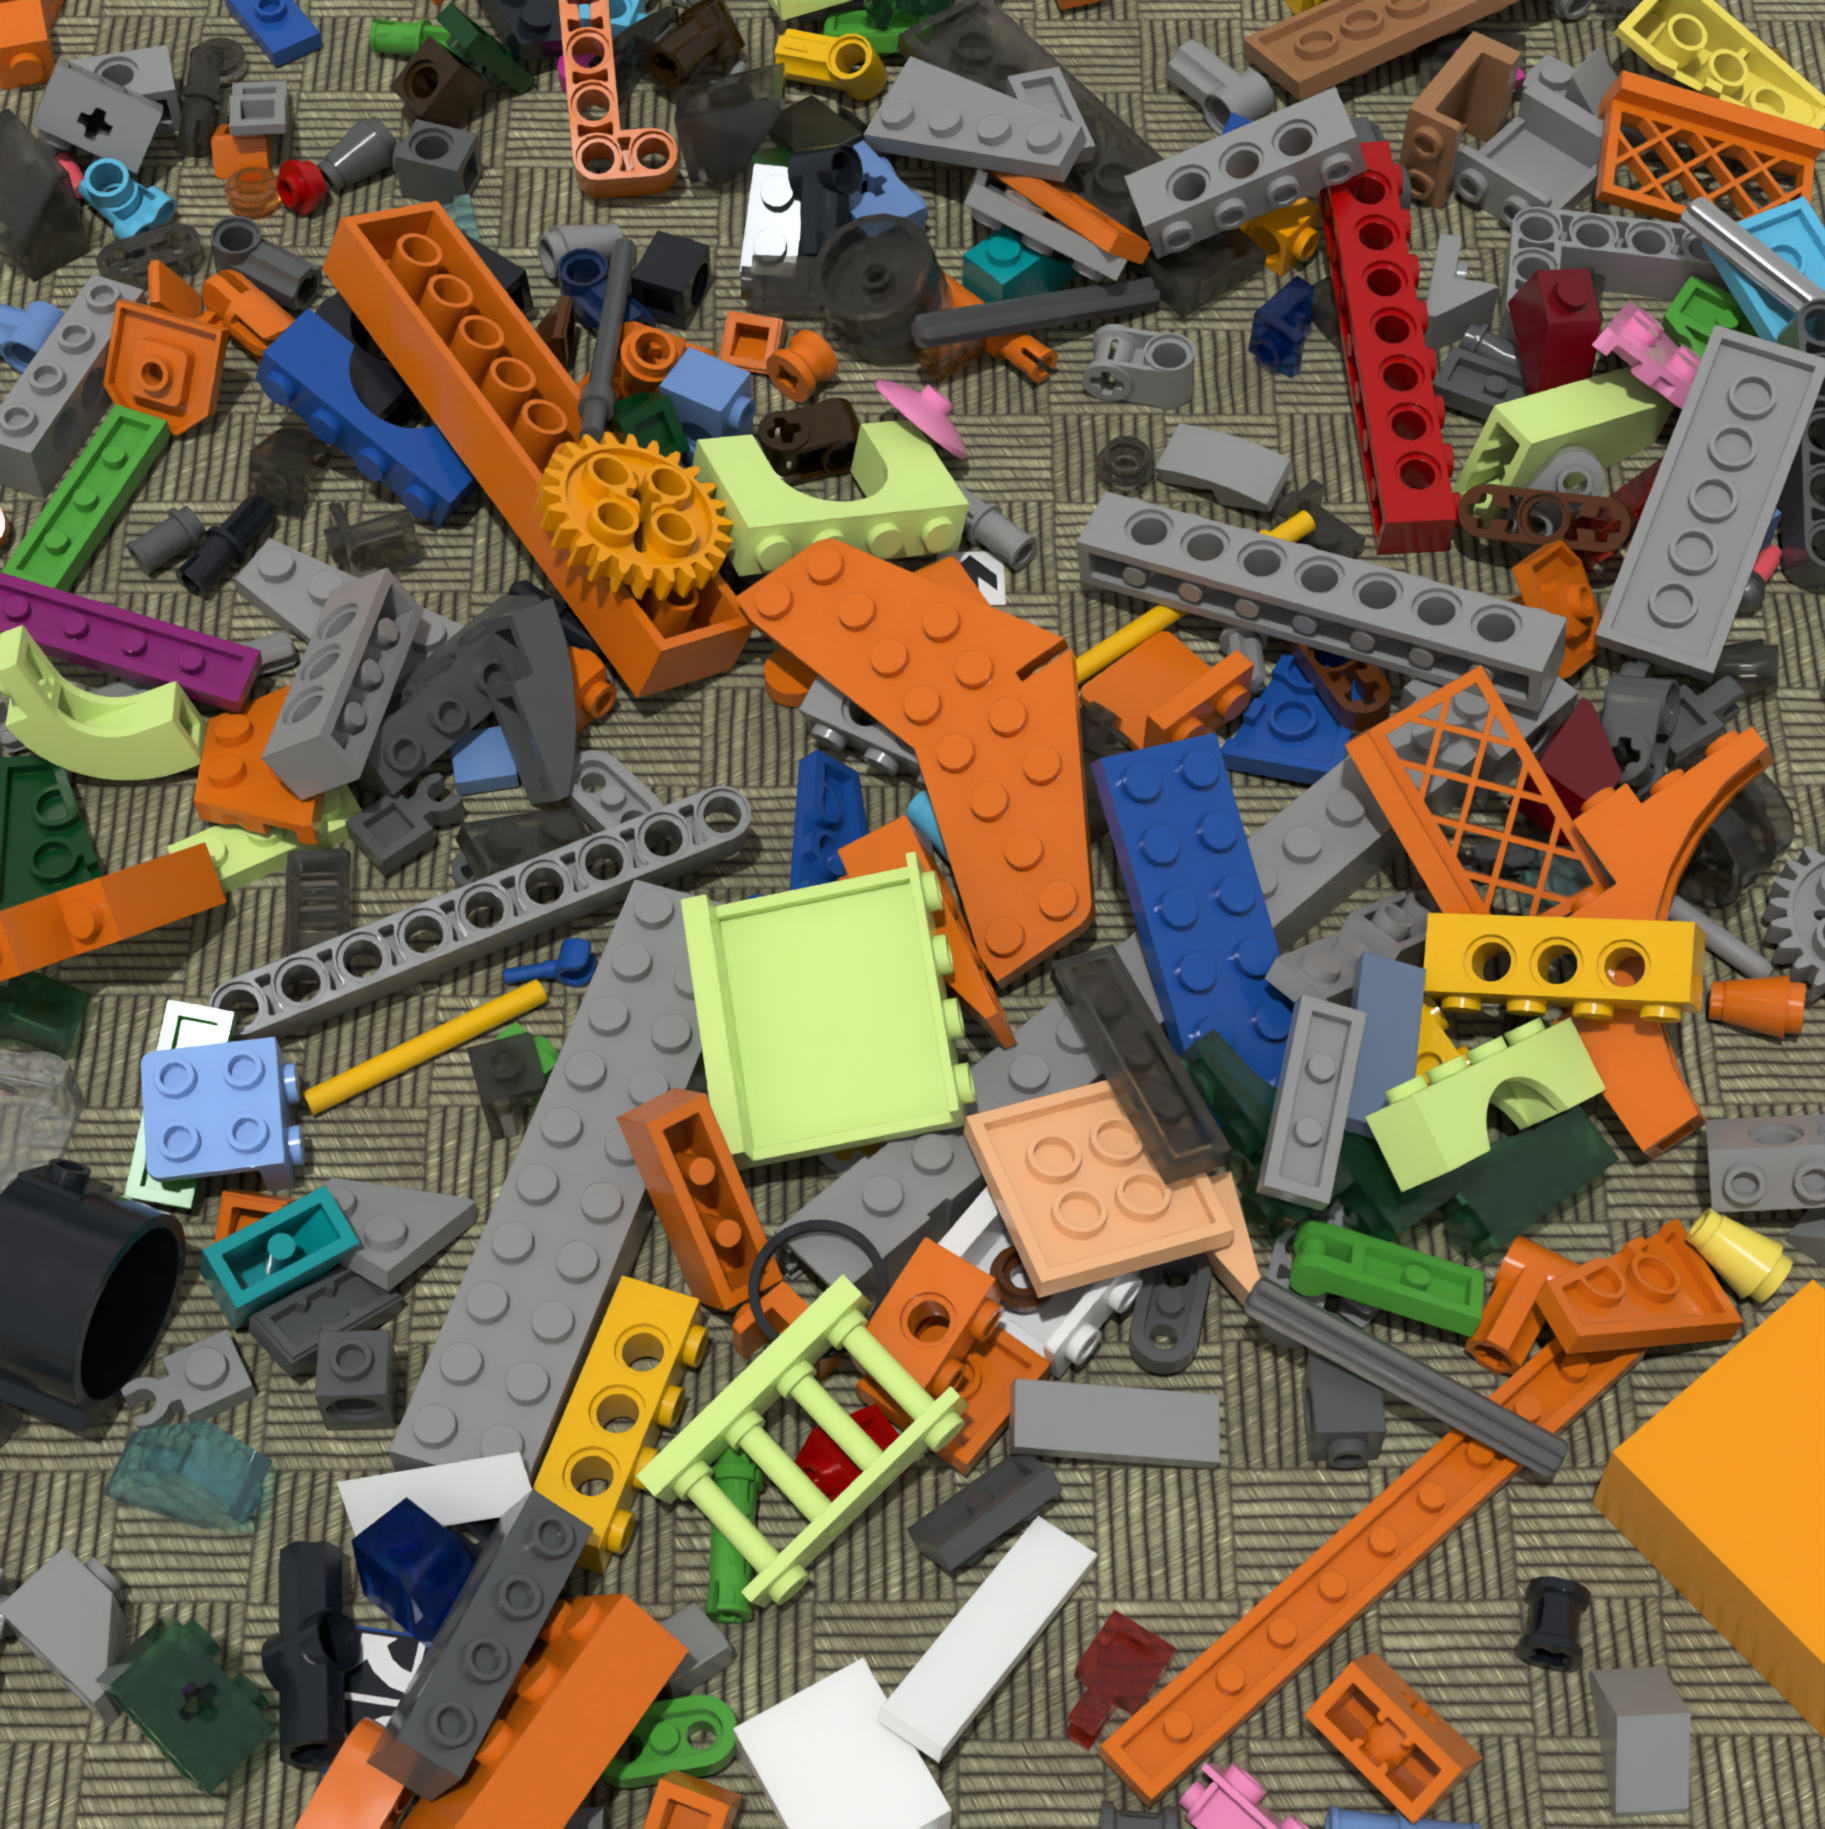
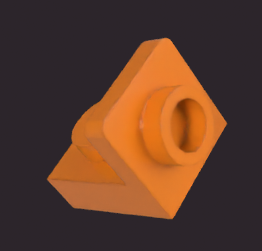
(780, 1309)

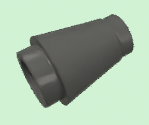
(359, 154)

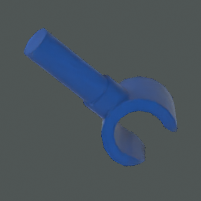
(572, 968)

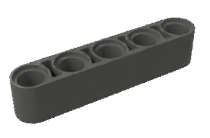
(1801, 515)

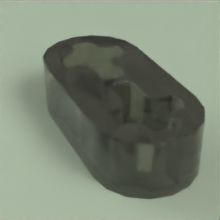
(152, 245)

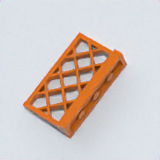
(1712, 130)
(1420, 828)

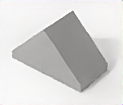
(1642, 1740)

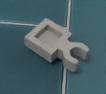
(201, 1381)

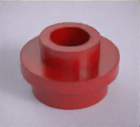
(301, 186)

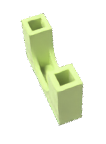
(907, 510)

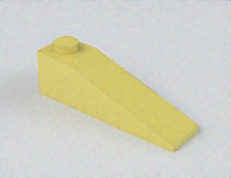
(1720, 58)

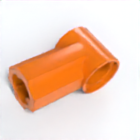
(1511, 1315)

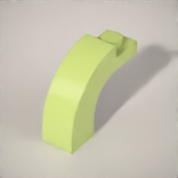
(94, 733)

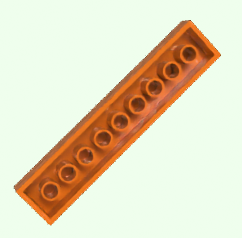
(505, 414)

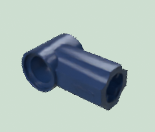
(584, 279)

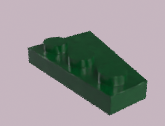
(40, 832)

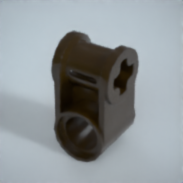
(813, 438)

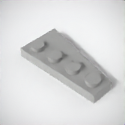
(971, 125)
(294, 590)

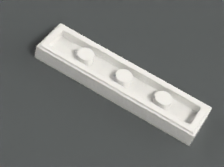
(986, 1639)

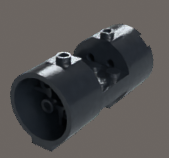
(81, 1291)

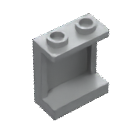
(1536, 160)

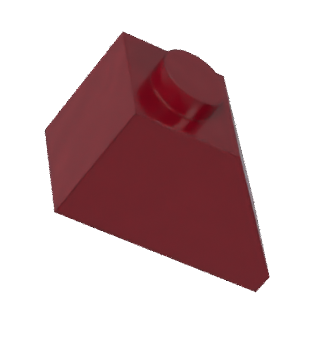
(1555, 327)
(1576, 764)

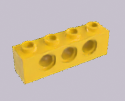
(1463, 942)
(637, 1324)

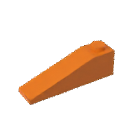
(884, 851)

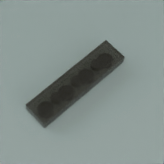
(1140, 1064)

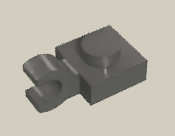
(1703, 716)

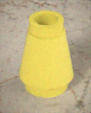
(1740, 1255)

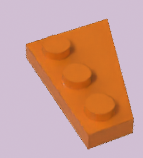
(1640, 1297)

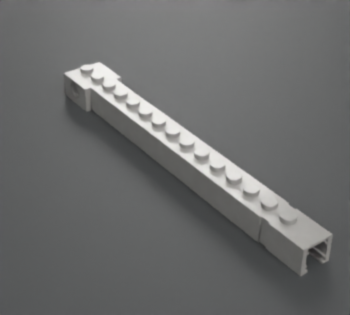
(1306, 868)

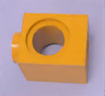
(1286, 234)

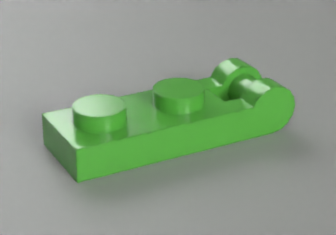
(1386, 1277)

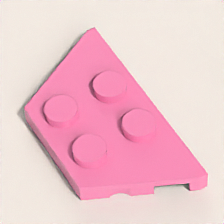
(1650, 352)

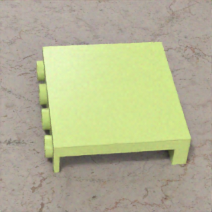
(828, 1016)

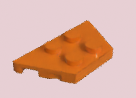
(240, 786)

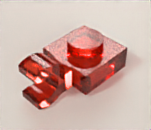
(1119, 1670)

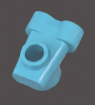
(123, 200)

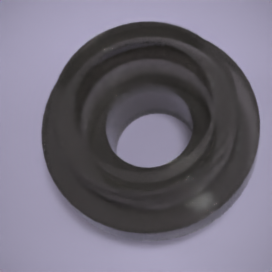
(1125, 464)

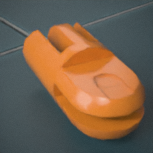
(245, 310)

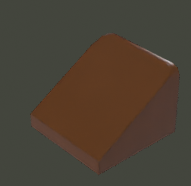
(559, 330)

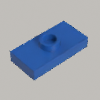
(276, 28)

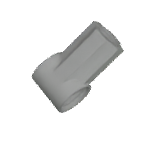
(1219, 86)

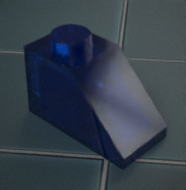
(411, 1568)

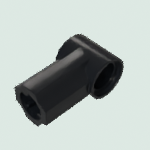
(823, 182)

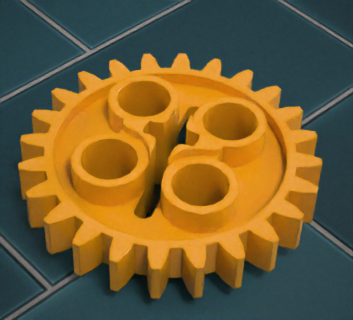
(592, 511)

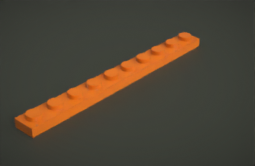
(1346, 1577)

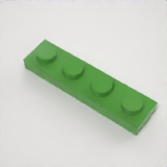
(89, 499)

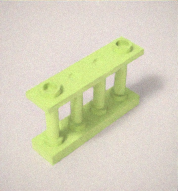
(737, 1422)

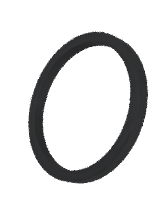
(792, 1232)

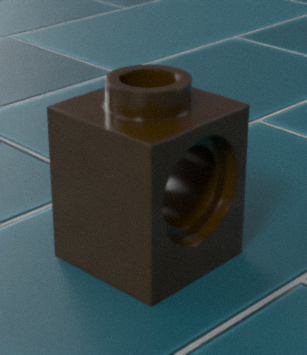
(438, 85)

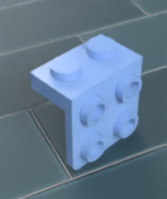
(221, 1112)

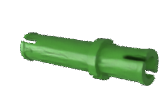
(729, 1571)

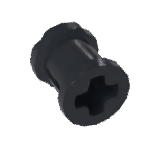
(1554, 1624)

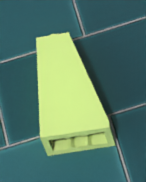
(1604, 413)

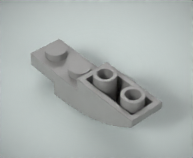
(1326, 968)

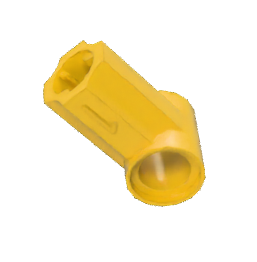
(828, 60)

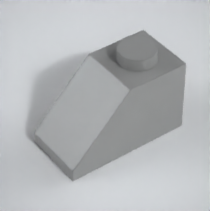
(71, 1625)

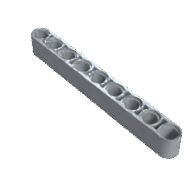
(505, 892)

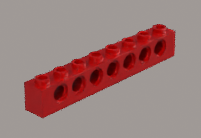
(1387, 352)

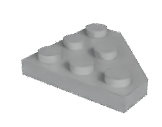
(999, 204)

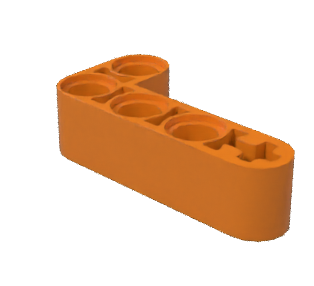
(604, 137)

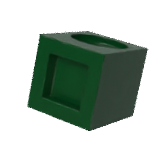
(649, 418)

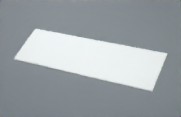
(446, 1492)

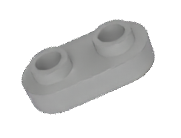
(1551, 478)
(618, 801)

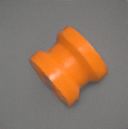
(802, 365)

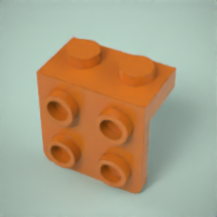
(1169, 692)

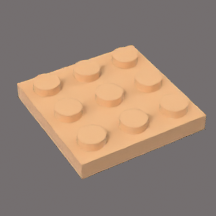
(1086, 1192)

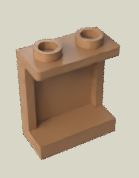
(1464, 97)

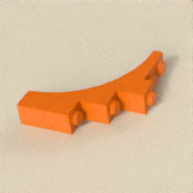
(1646, 854)
(107, 910)

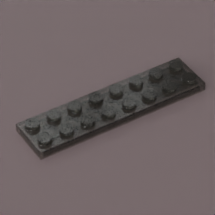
(986, 47)

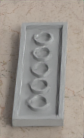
(1711, 503)

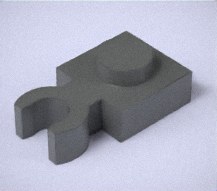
(401, 828)

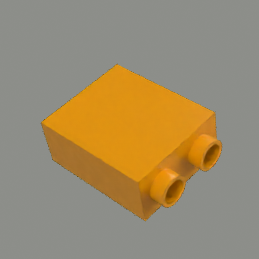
(1733, 1498)

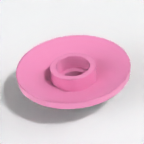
(927, 411)

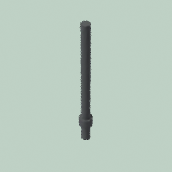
(598, 397)

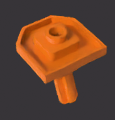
(166, 363)
(1558, 583)

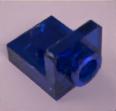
(1280, 327)

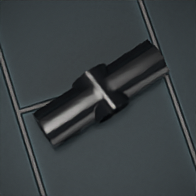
(310, 1654)

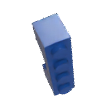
(312, 377)

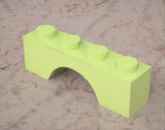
(1445, 1123)

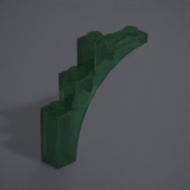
(1481, 1200)

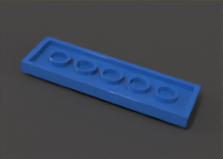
(1196, 898)

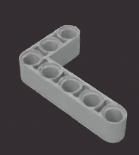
(1631, 253)

